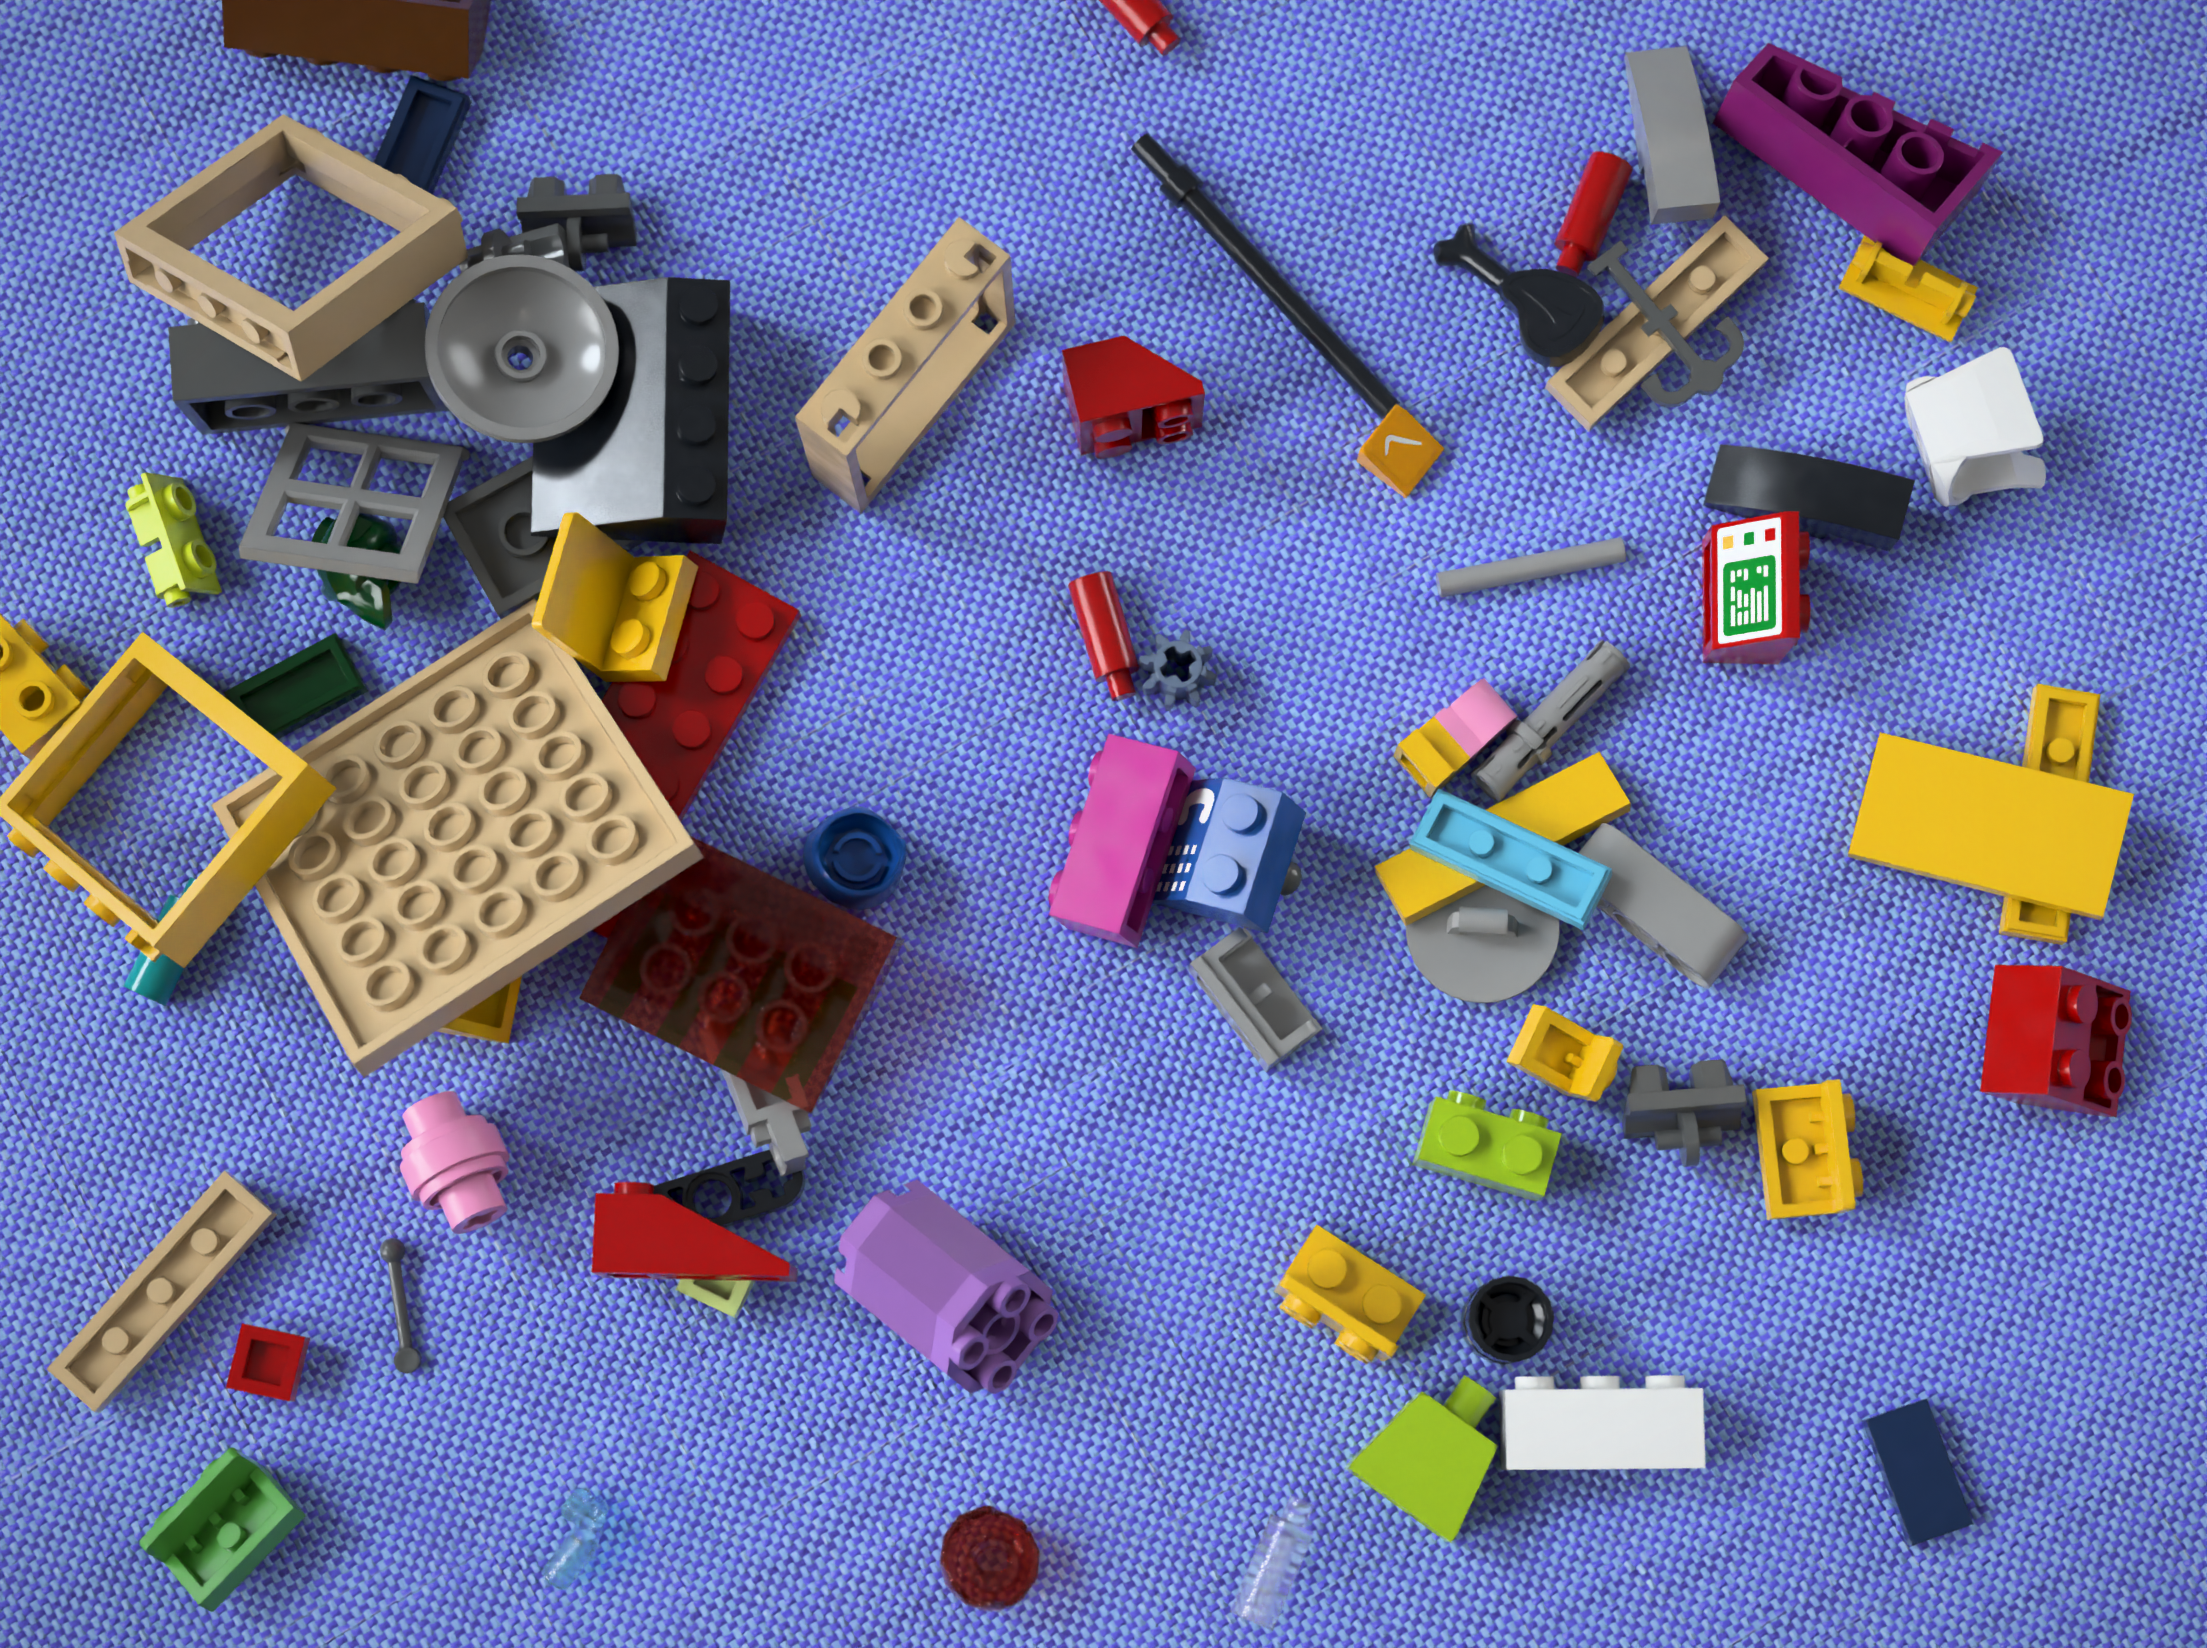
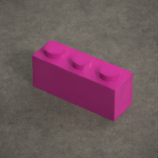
(1121, 840)

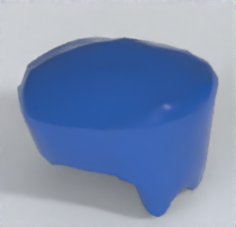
(855, 858)

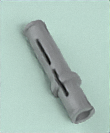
(1533, 737)

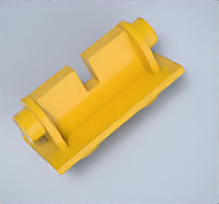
(1916, 294)

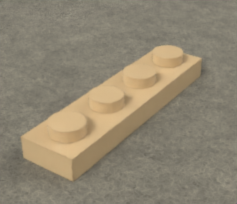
(1622, 351)
(161, 1292)

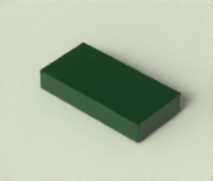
(300, 687)

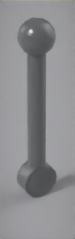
(407, 1358)

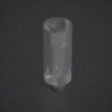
(1274, 1565)

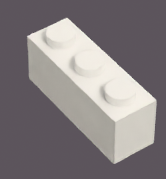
(1601, 1425)

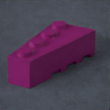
(1854, 151)

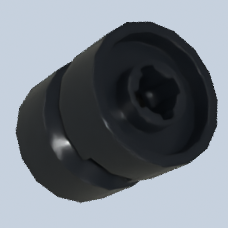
(1507, 1320)

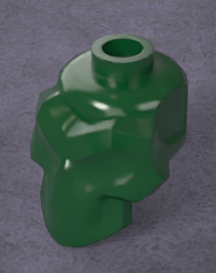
(362, 594)

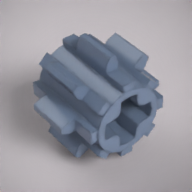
(1182, 653)

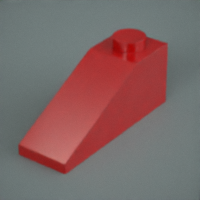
(659, 1239)

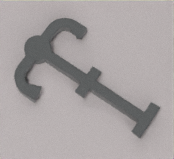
(1705, 375)

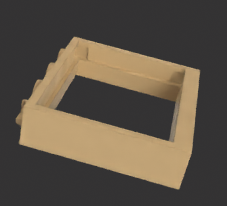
(305, 339)
(908, 365)

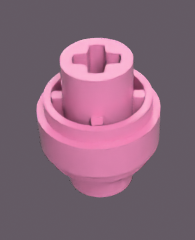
(454, 1162)

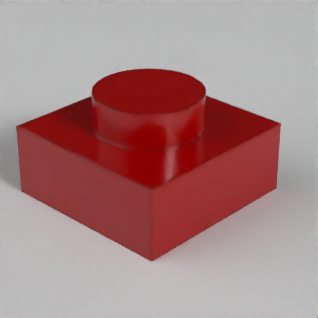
(268, 1362)

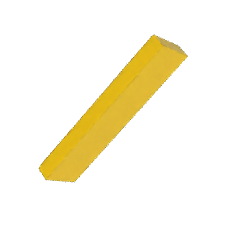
(2061, 744)
(1554, 808)

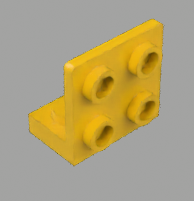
(610, 607)
(1348, 1295)

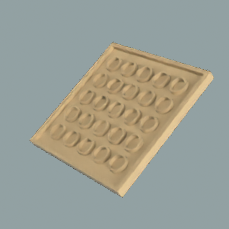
(465, 838)

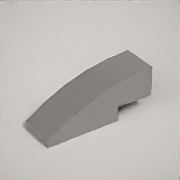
(1671, 136)

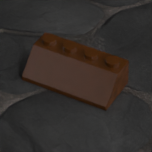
(384, 35)

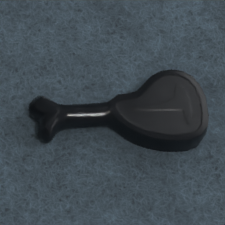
(1553, 309)

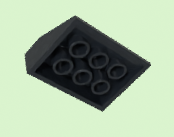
(659, 442)

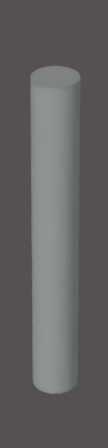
(1530, 567)

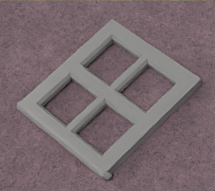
(285, 488)

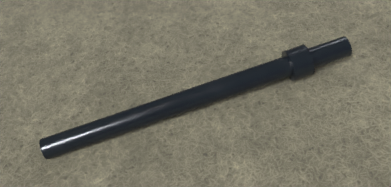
(1184, 189)

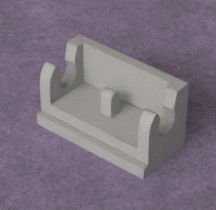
(1254, 998)

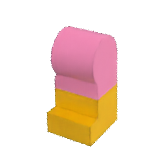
(1454, 737)

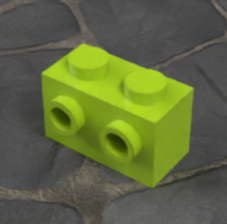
(1486, 1147)

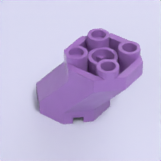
(945, 1287)

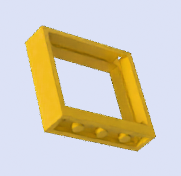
(89, 739)

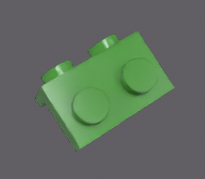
(222, 1527)

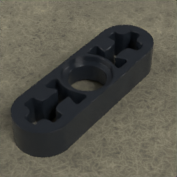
(754, 1170)

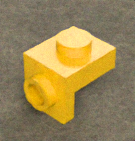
(1565, 1055)

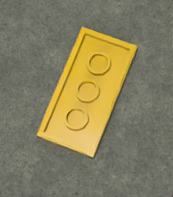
(1991, 826)

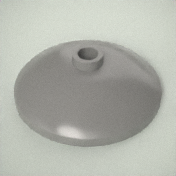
(527, 309)

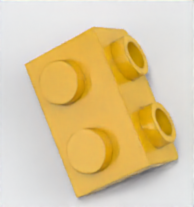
(1806, 1150)

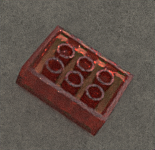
(745, 973)

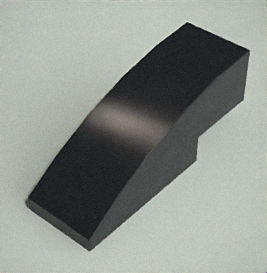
(1828, 494)

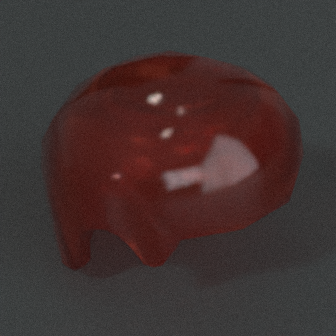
(989, 1559)

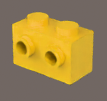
(32, 692)

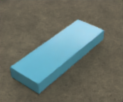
(1511, 859)

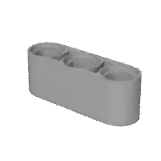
(1663, 909)

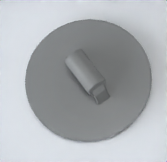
(1484, 946)

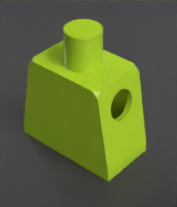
(1431, 1457)

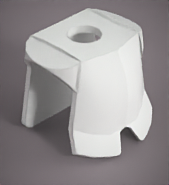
(1974, 429)

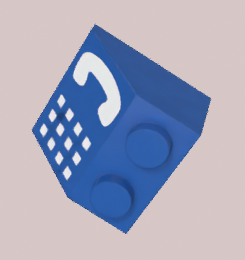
(1231, 852)

